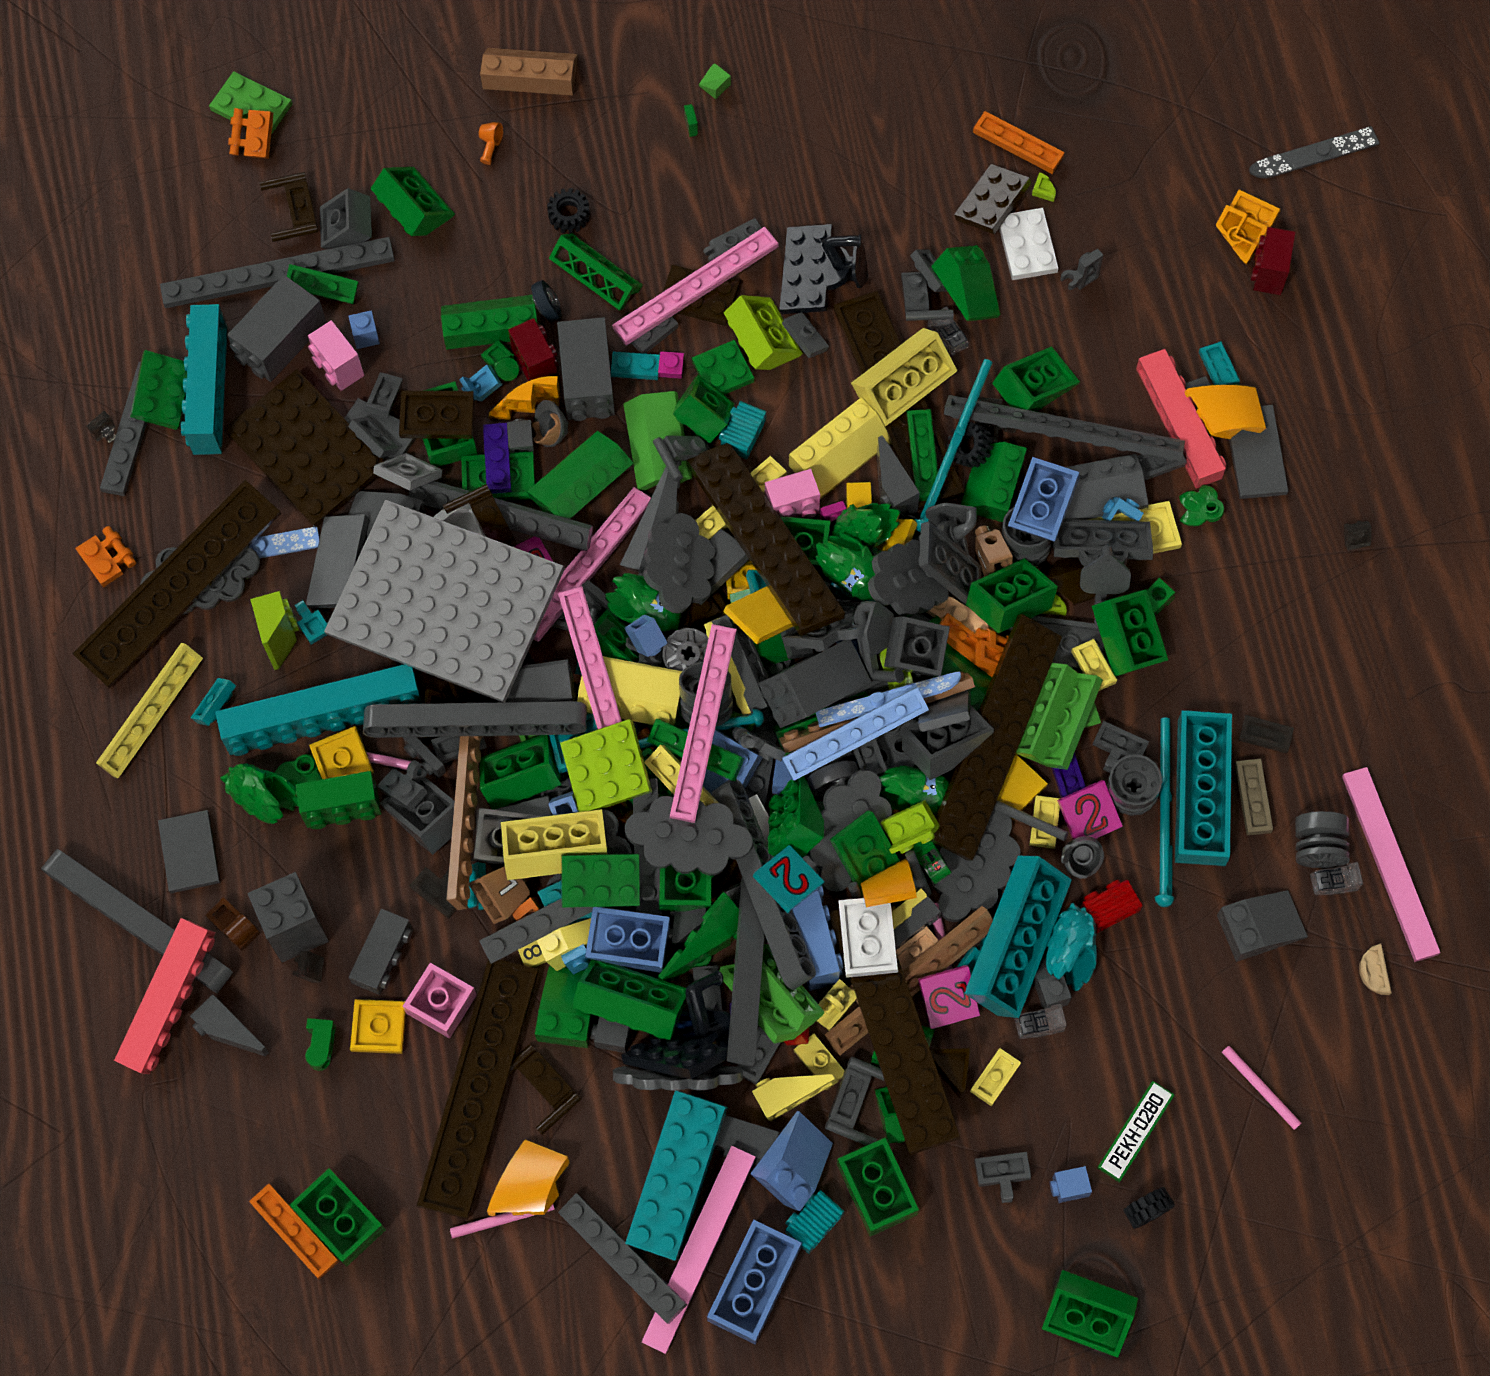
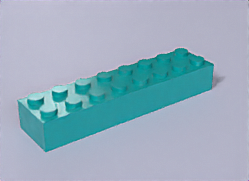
(314, 709)

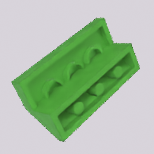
(647, 419)
(1059, 716)
(782, 1011)

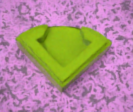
(1044, 188)
(1058, 607)

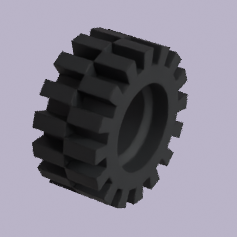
(566, 199)
(980, 448)
(1149, 1207)

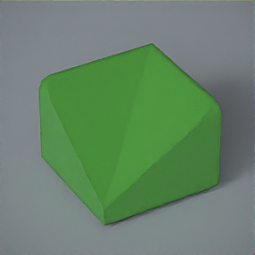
(715, 81)

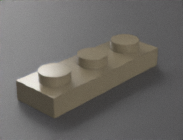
(1253, 797)

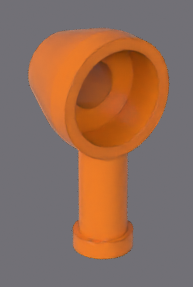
(492, 134)

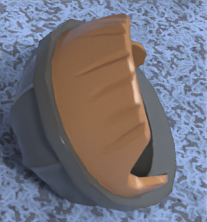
(549, 424)

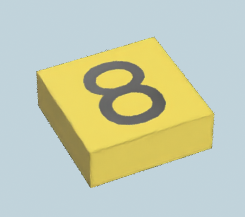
(532, 955)

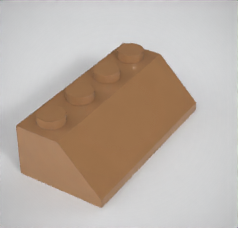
(528, 71)

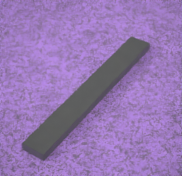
(746, 983)

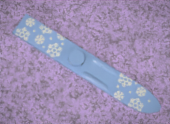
(286, 542)
(864, 705)

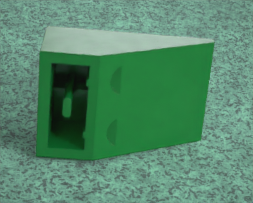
(794, 819)

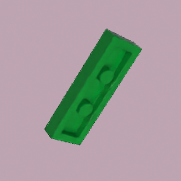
(324, 284)

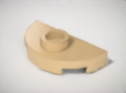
(1374, 971)

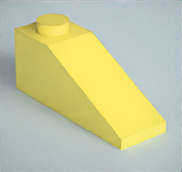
(563, 941)
(786, 1093)

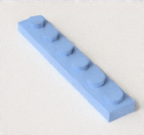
(855, 733)

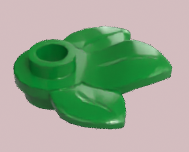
(1198, 504)
(293, 770)

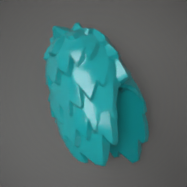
(1073, 947)

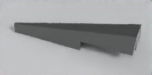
(660, 509)

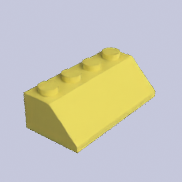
(905, 375)
(840, 446)
(641, 691)
(536, 844)

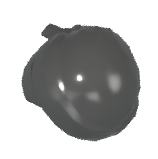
(1082, 856)

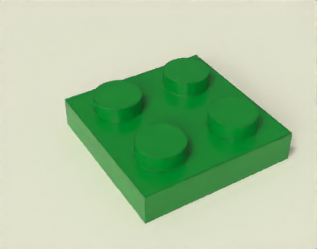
(724, 368)

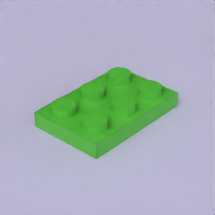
(249, 95)

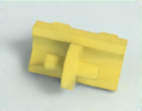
(836, 1004)

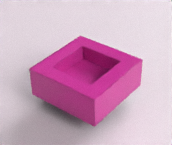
(671, 365)
(832, 511)

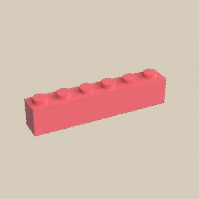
(1180, 417)
(165, 997)

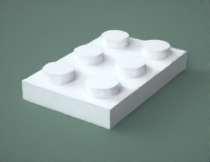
(1028, 244)
(867, 938)

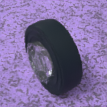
(546, 300)

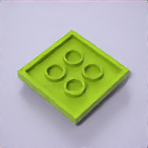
(606, 766)

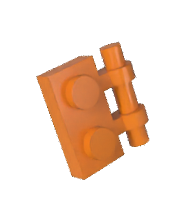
(257, 133)
(98, 559)
(987, 651)

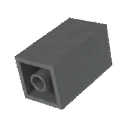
(276, 328)
(585, 369)
(814, 683)
(288, 917)

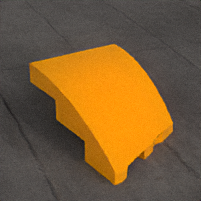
(1245, 222)
(527, 396)
(1228, 409)
(889, 885)
(529, 1181)

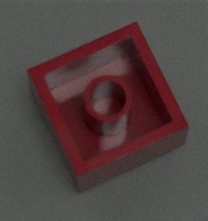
(1272, 260)
(532, 350)

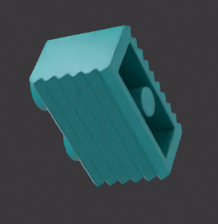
(743, 428)
(813, 1221)

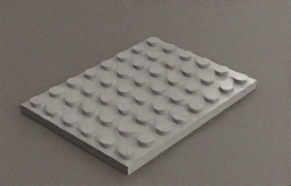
(444, 600)

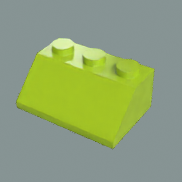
(761, 332)
(275, 626)

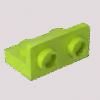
(910, 827)

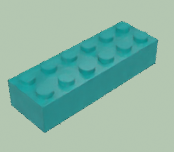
(204, 379)
(1203, 788)
(1018, 936)
(676, 1175)

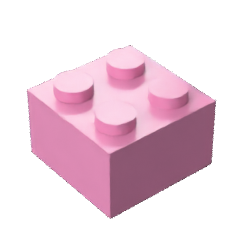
(335, 356)
(794, 495)
(439, 1000)

